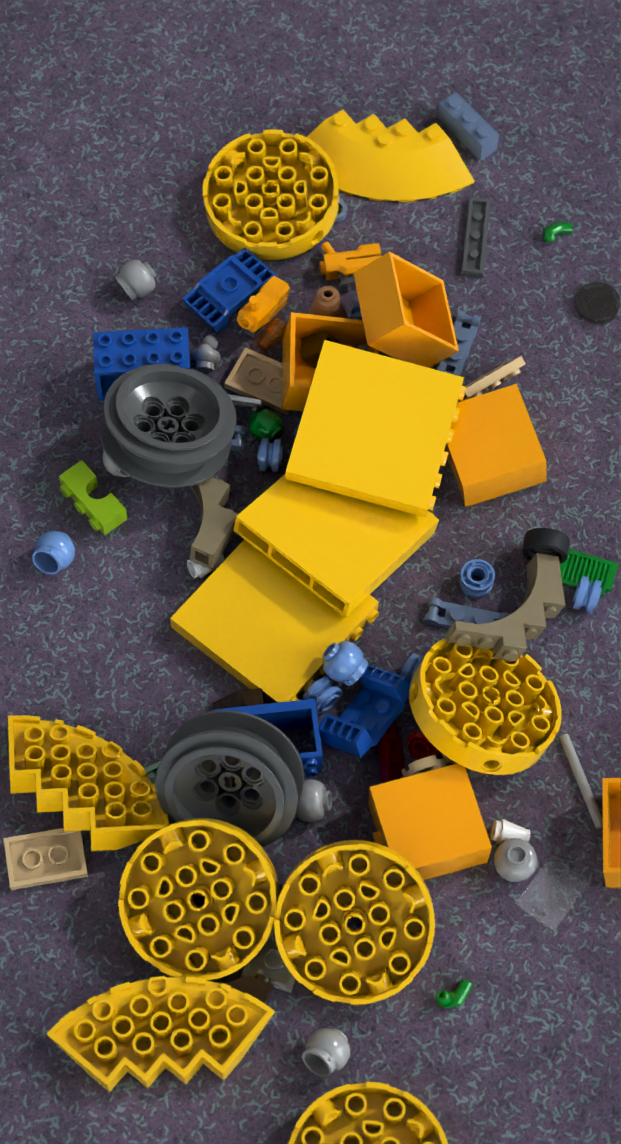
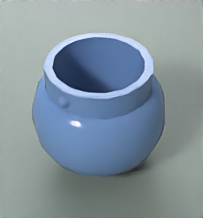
(53, 552)
(344, 662)

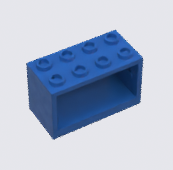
(125, 350)
(292, 715)

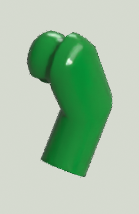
(556, 228)
(454, 998)

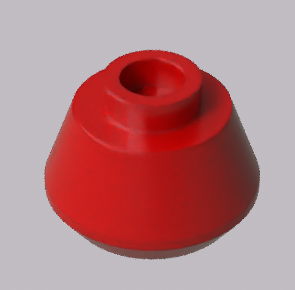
(420, 746)

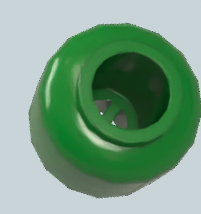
(266, 425)

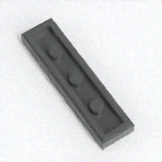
(475, 237)

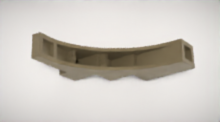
(216, 522)
(508, 635)

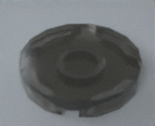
(597, 303)

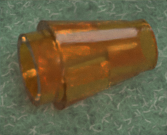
(272, 334)

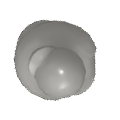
(206, 354)

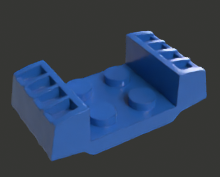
(227, 289)
(368, 714)

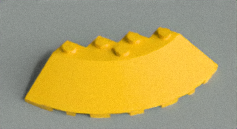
(391, 161)
(85, 779)
(161, 1026)

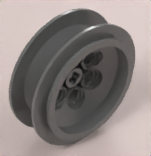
(167, 425)
(233, 772)

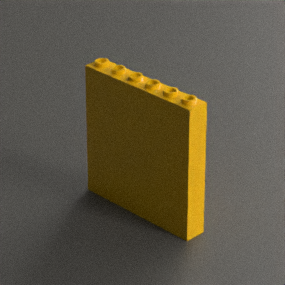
(375, 428)
(332, 540)
(266, 624)

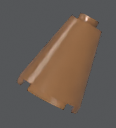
(328, 303)

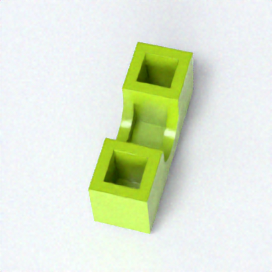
(103, 513)

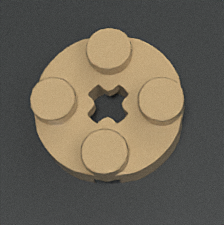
(426, 764)

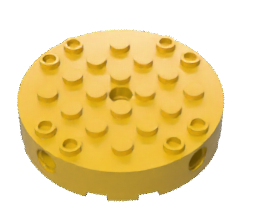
(271, 194)
(483, 708)
(207, 860)
(363, 883)
(367, 1116)

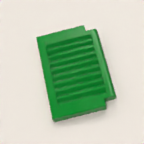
(586, 565)

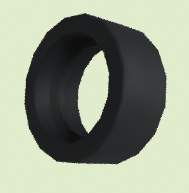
(547, 542)

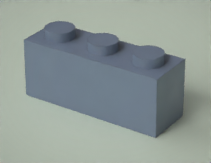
(468, 126)

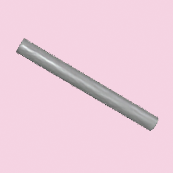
(582, 781)

